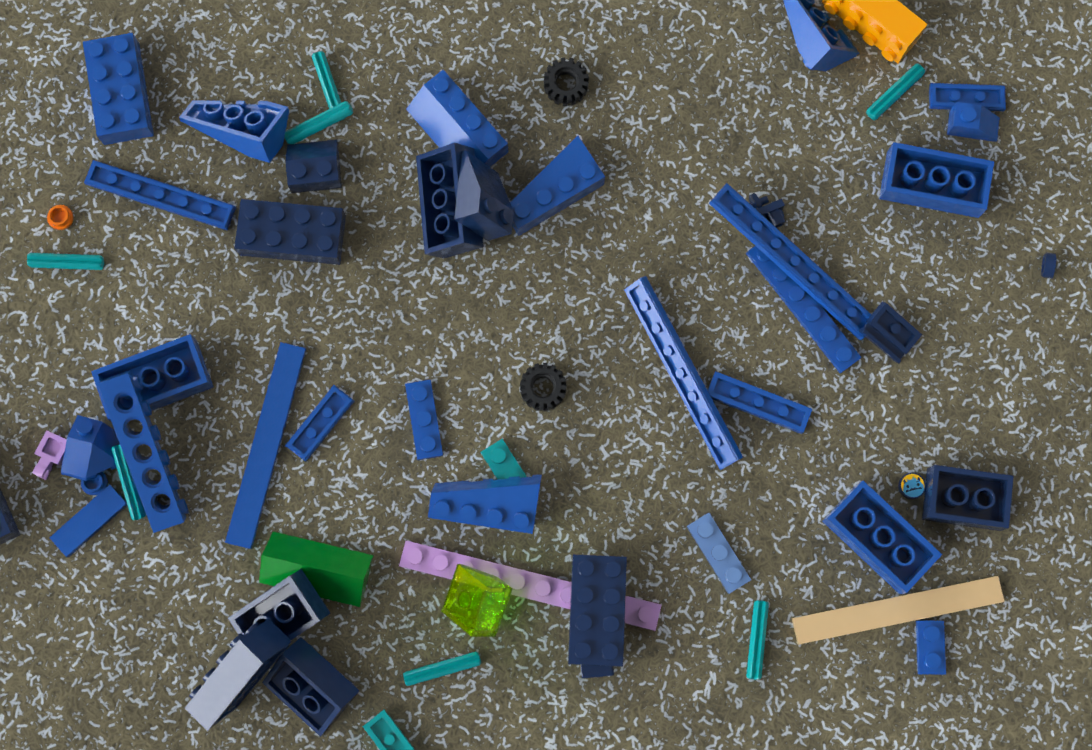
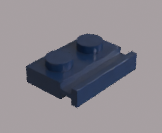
(890, 332)

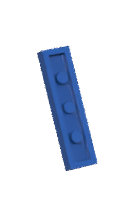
(759, 402)

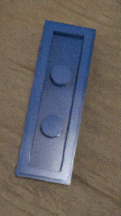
(946, 95)
(319, 423)
(88, 521)

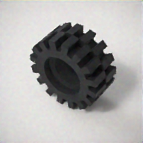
(570, 68)
(543, 371)

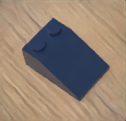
(482, 200)

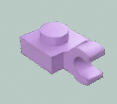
(51, 451)

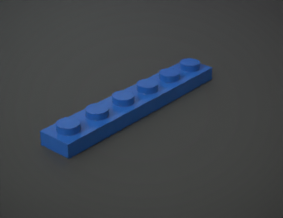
(808, 313)

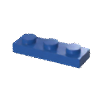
(424, 420)

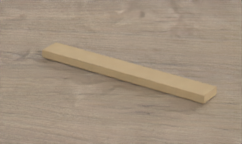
(897, 610)

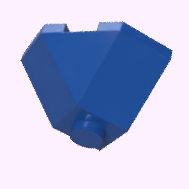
(88, 449)

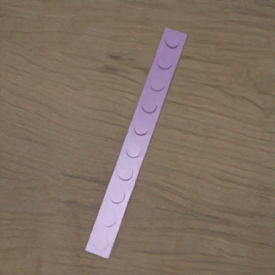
(523, 583)

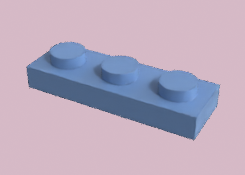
(718, 553)

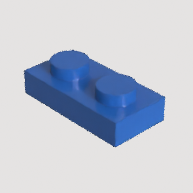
(930, 647)

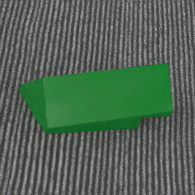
(332, 570)

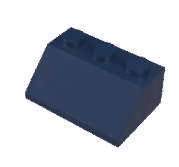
(310, 686)

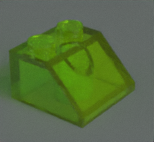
(476, 601)

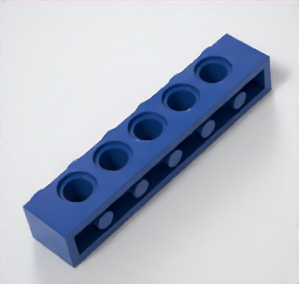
(159, 515)

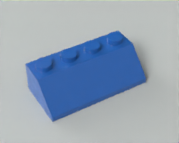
(452, 118)

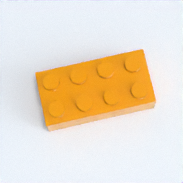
(881, 23)

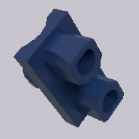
(771, 211)

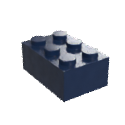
(967, 497)
(290, 605)

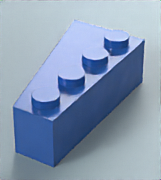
(557, 186)
(488, 503)

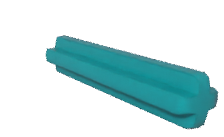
(326, 79)
(895, 91)
(318, 122)
(65, 261)
(130, 491)
(757, 640)
(442, 668)

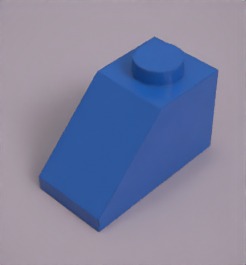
(973, 122)

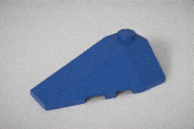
(815, 39)
(248, 128)

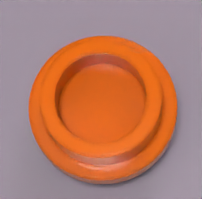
(60, 217)

